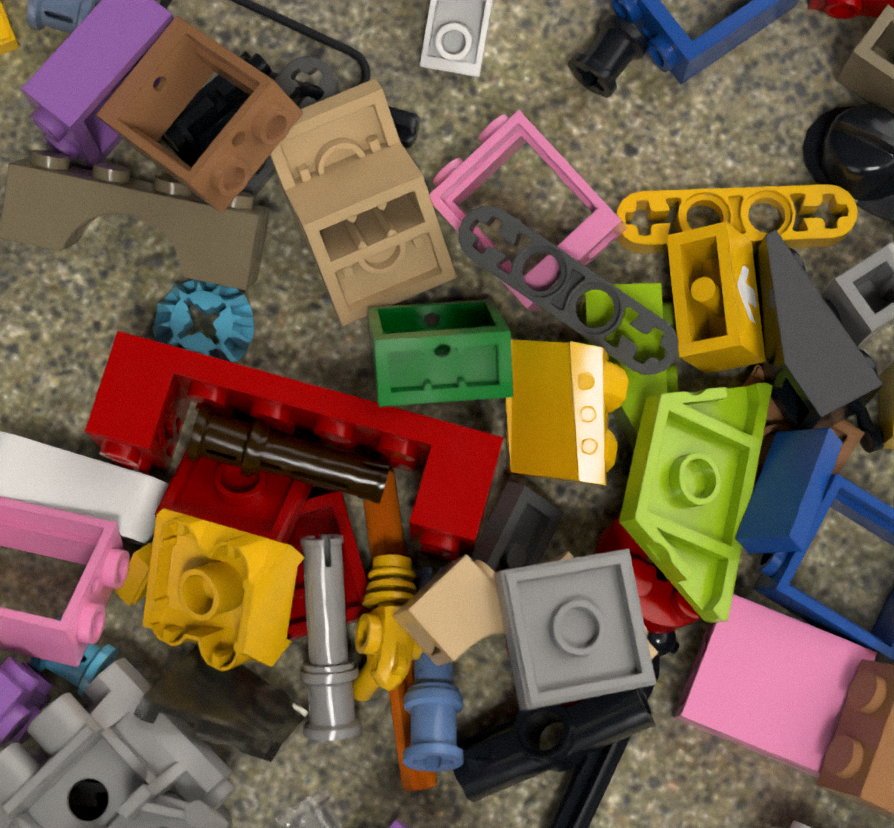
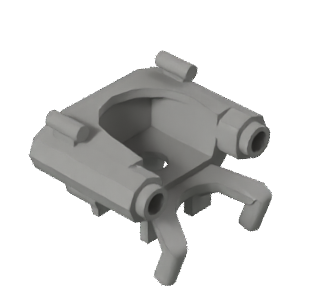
(123, 753)

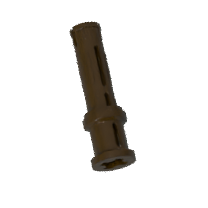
(259, 449)

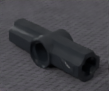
(513, 751)

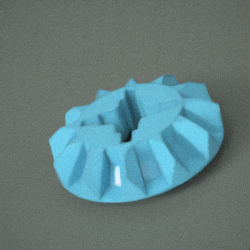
(232, 327)

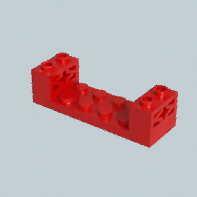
(153, 383)

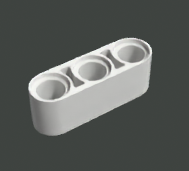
(80, 485)

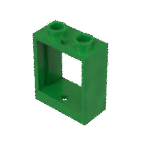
(452, 361)

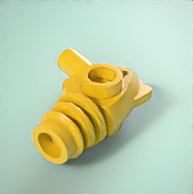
(379, 634)

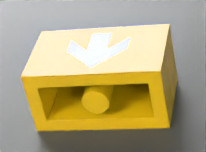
(715, 298)

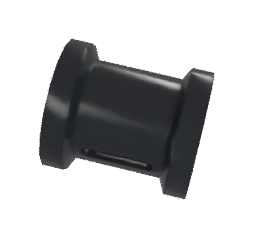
(608, 55)

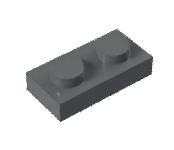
(517, 529)

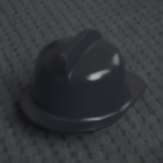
(856, 152)

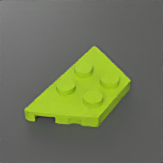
(693, 487)

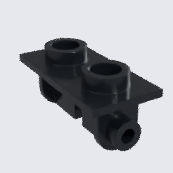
(208, 114)

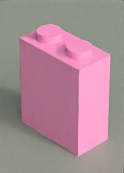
(771, 684)

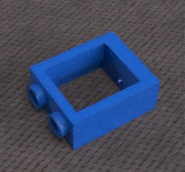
(675, 51)
(779, 568)

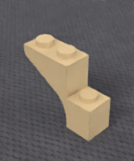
(458, 610)

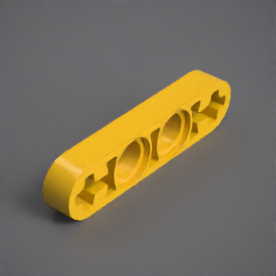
(734, 206)

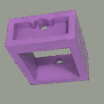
(86, 74)

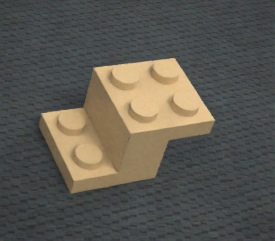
(361, 203)

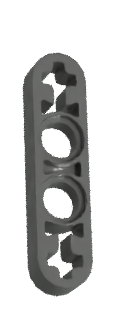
(573, 283)

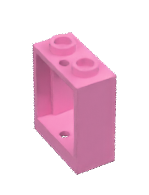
(499, 143)
(72, 539)

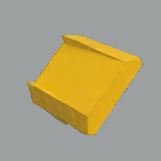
(562, 411)
(220, 590)

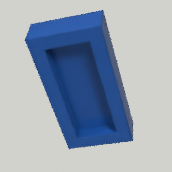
(789, 491)

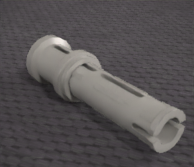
(329, 669)

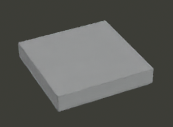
(574, 629)

